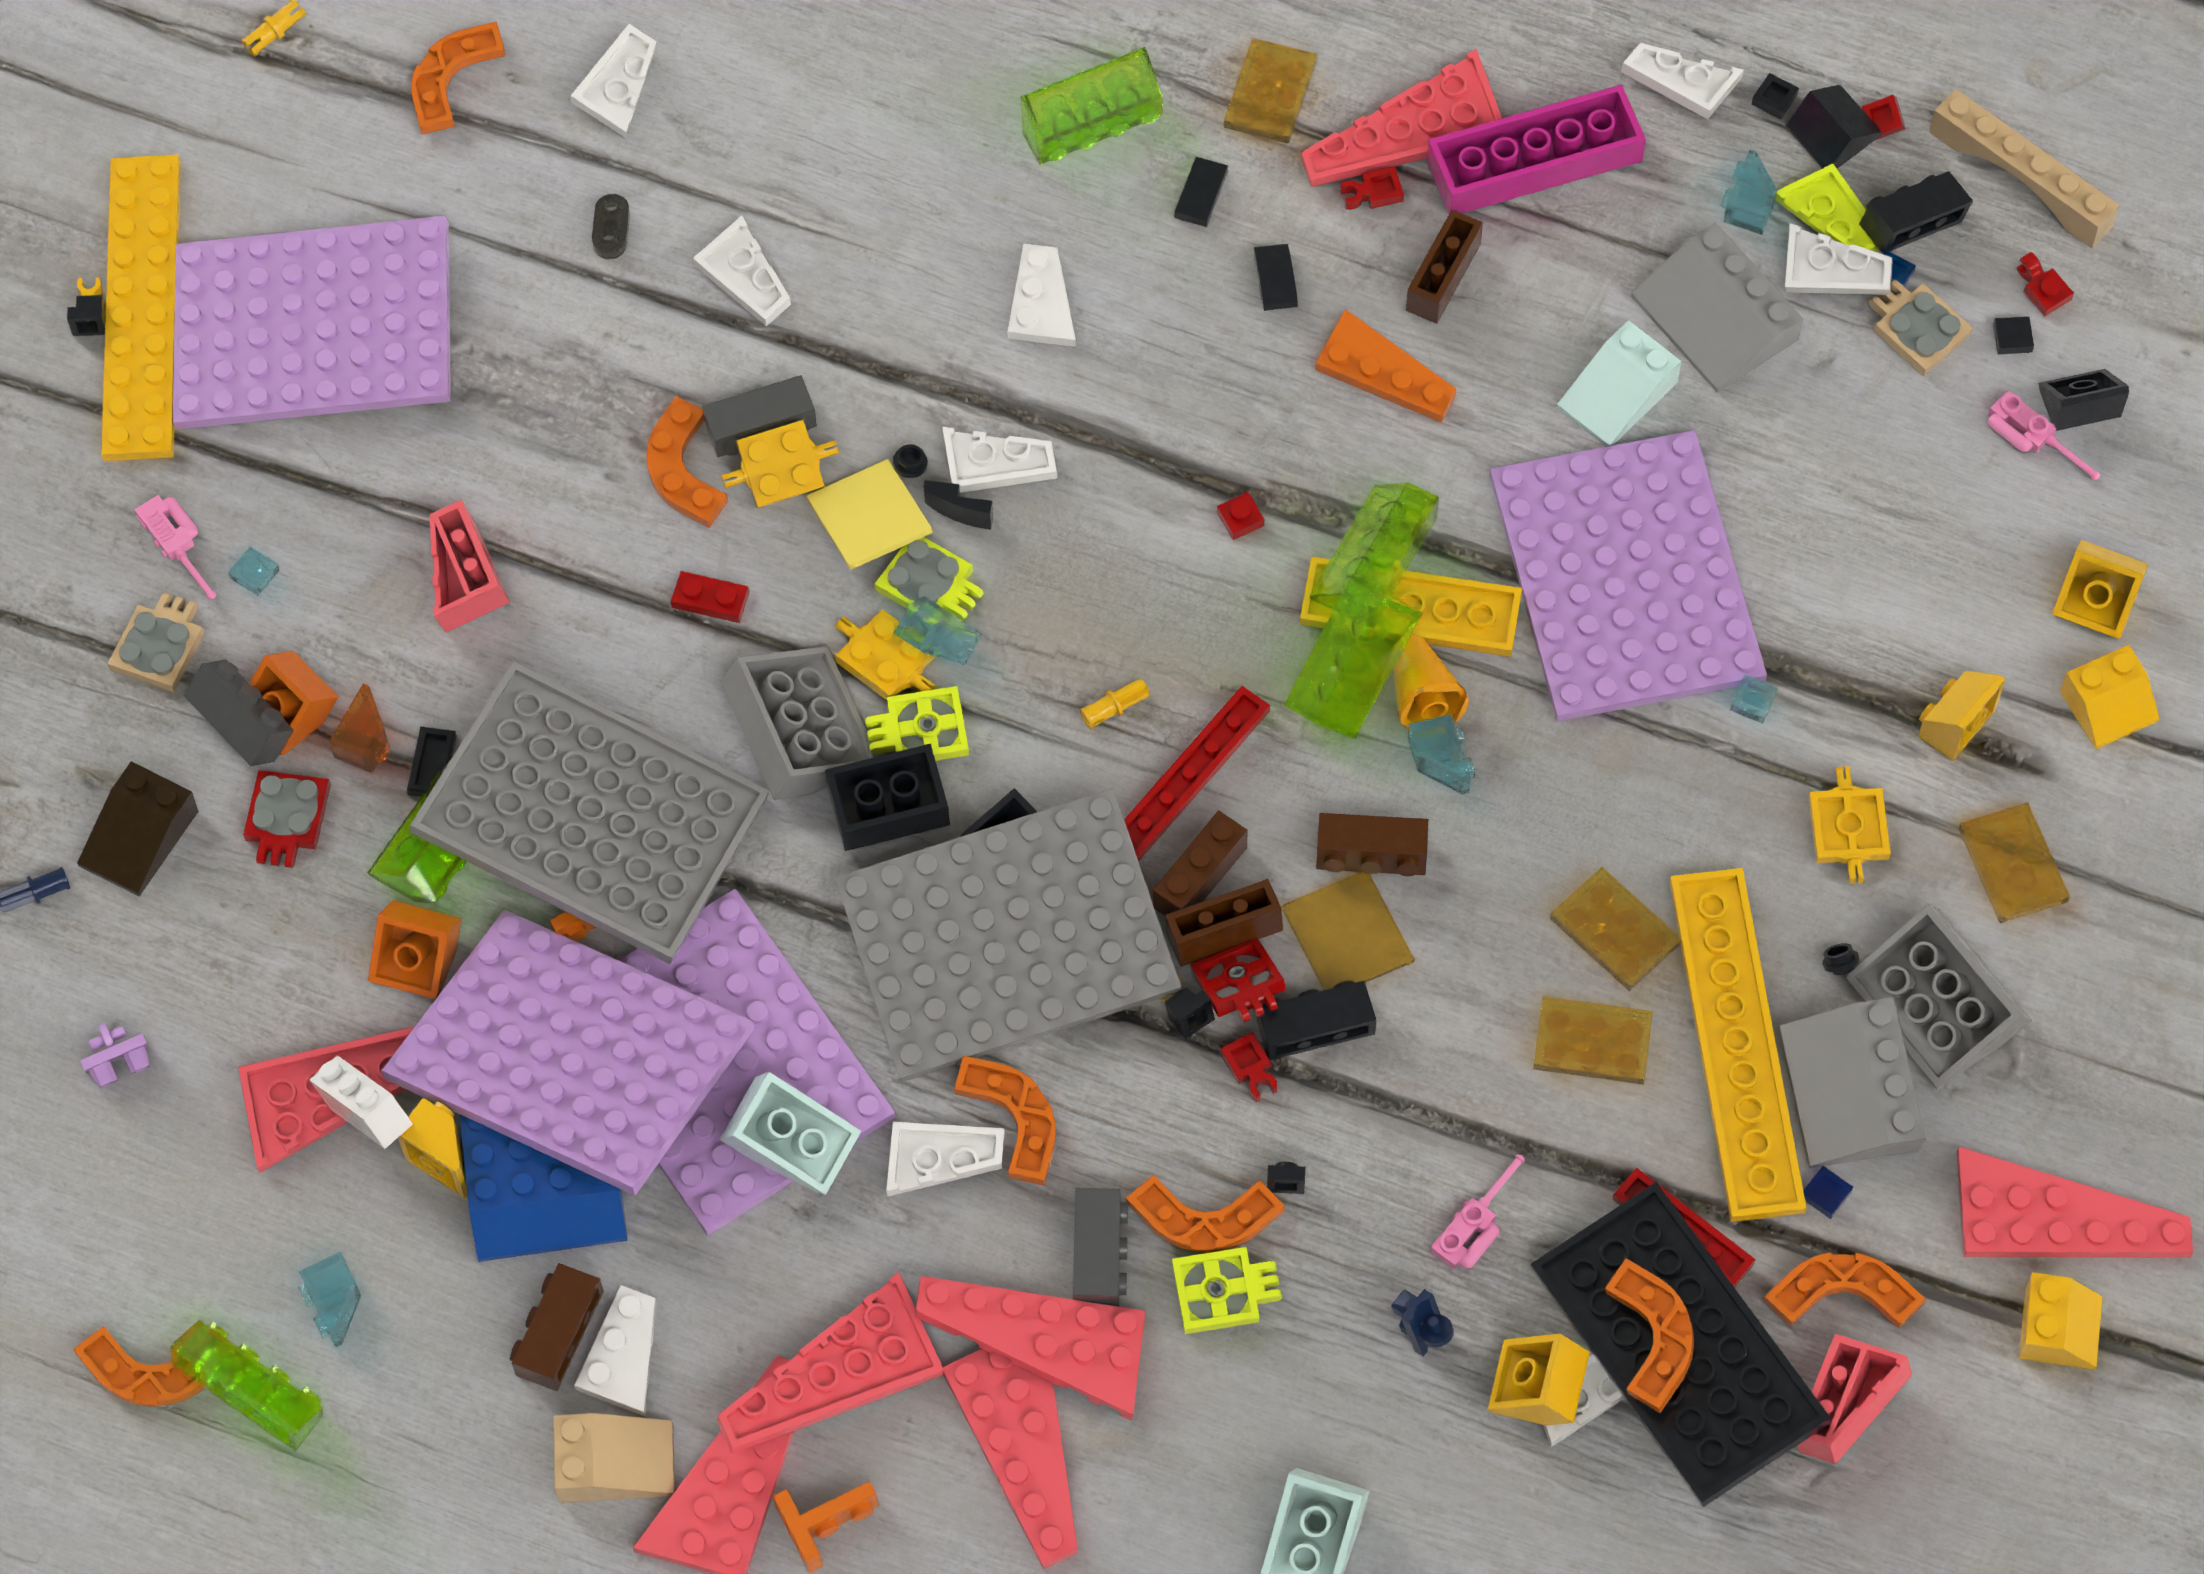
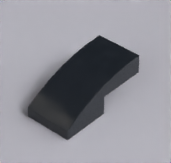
(1275, 277)
(947, 501)

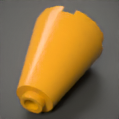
(1426, 685)

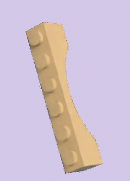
(2074, 202)

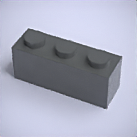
(757, 412)
(238, 712)
(1099, 1246)

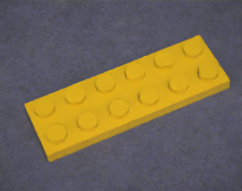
(1454, 610)

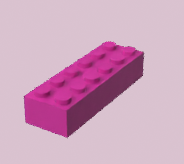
(1536, 150)

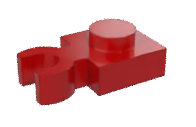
(1377, 187)
(1249, 1061)

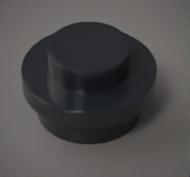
(910, 461)
(1840, 959)

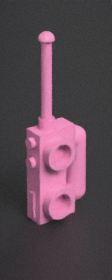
(2033, 426)
(172, 541)
(1472, 1219)

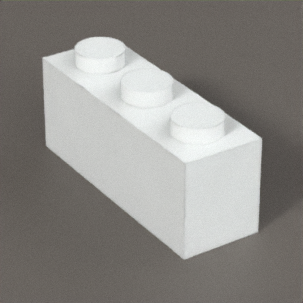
(361, 1101)

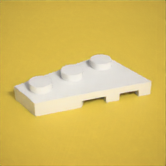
(617, 80)
(1687, 82)
(940, 1154)
(1596, 1397)

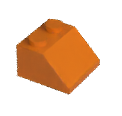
(294, 692)
(413, 949)

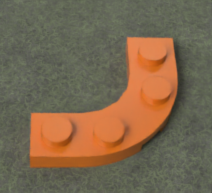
(442, 63)
(667, 468)
(1027, 1106)
(1204, 1230)
(1847, 1274)
(1671, 1332)
(130, 1379)

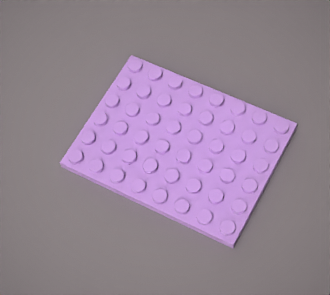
(312, 323)
(1626, 575)
(742, 970)
(569, 1051)

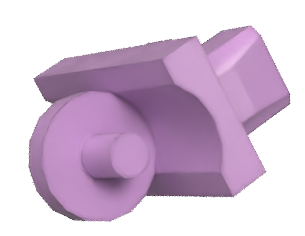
(100, 1063)

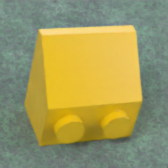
(2100, 589)
(2110, 696)
(1961, 711)
(435, 1145)
(2060, 1322)
(1539, 1379)

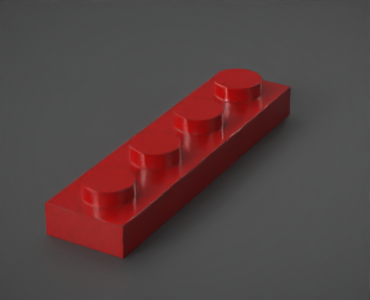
(1728, 1256)

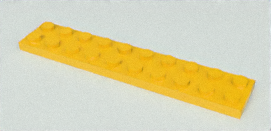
(140, 308)
(1737, 1045)

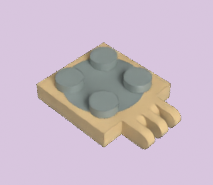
(1918, 325)
(158, 643)

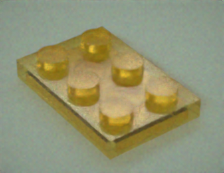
(1270, 90)
(2014, 862)
(1615, 928)
(1593, 1040)

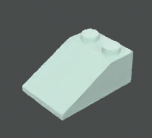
(1620, 384)
(790, 1133)
(1314, 1525)

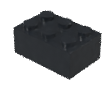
(887, 797)

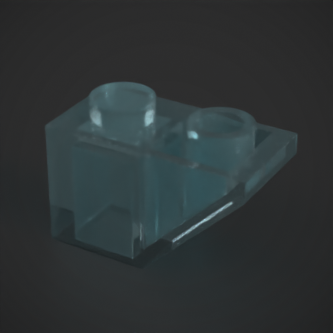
(1752, 196)
(937, 631)
(1439, 752)
(333, 1293)

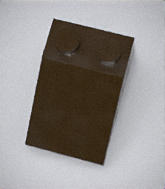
(137, 828)

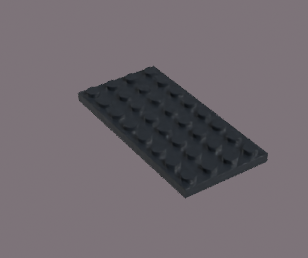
(1740, 1393)

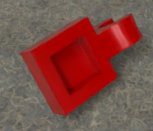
(2044, 289)

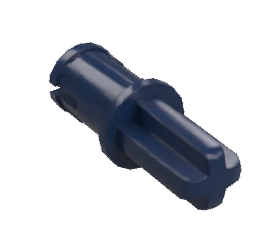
(33, 890)

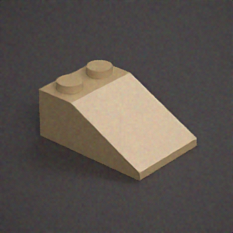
(612, 1457)

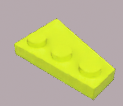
(1827, 206)

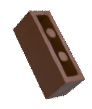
(1444, 266)
(1372, 844)
(1201, 865)
(1224, 922)
(556, 1326)

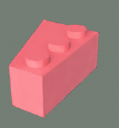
(463, 569)
(1853, 1390)

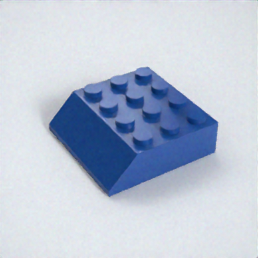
(532, 1201)

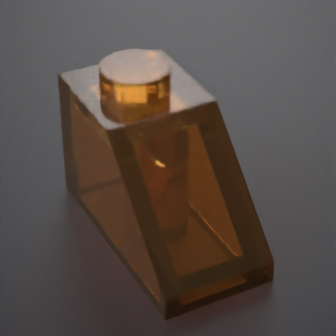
(361, 735)

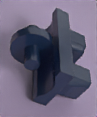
(1422, 1321)

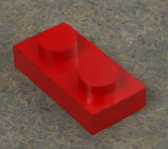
(710, 596)

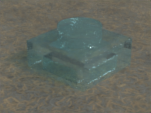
(253, 571)
(1753, 699)

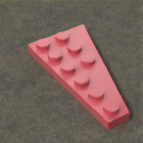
(1403, 125)
(285, 1106)
(2037, 1214)
(1056, 1338)
(848, 1365)
(1022, 1441)
(719, 1506)

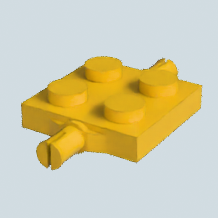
(780, 464)
(881, 657)
(1849, 825)

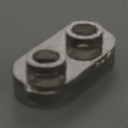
(611, 223)

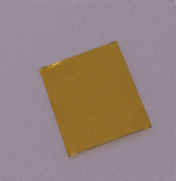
(1347, 932)

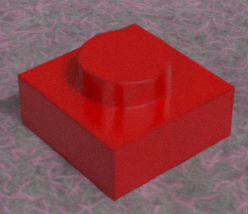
(1885, 115)
(1240, 516)

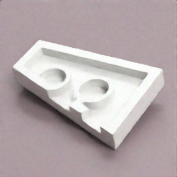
(1829, 266)
(741, 270)
(1040, 299)
(994, 462)
(620, 1356)

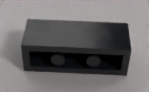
(1915, 212)
(1317, 1019)

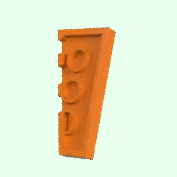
(1378, 366)

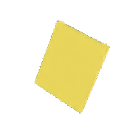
(869, 514)

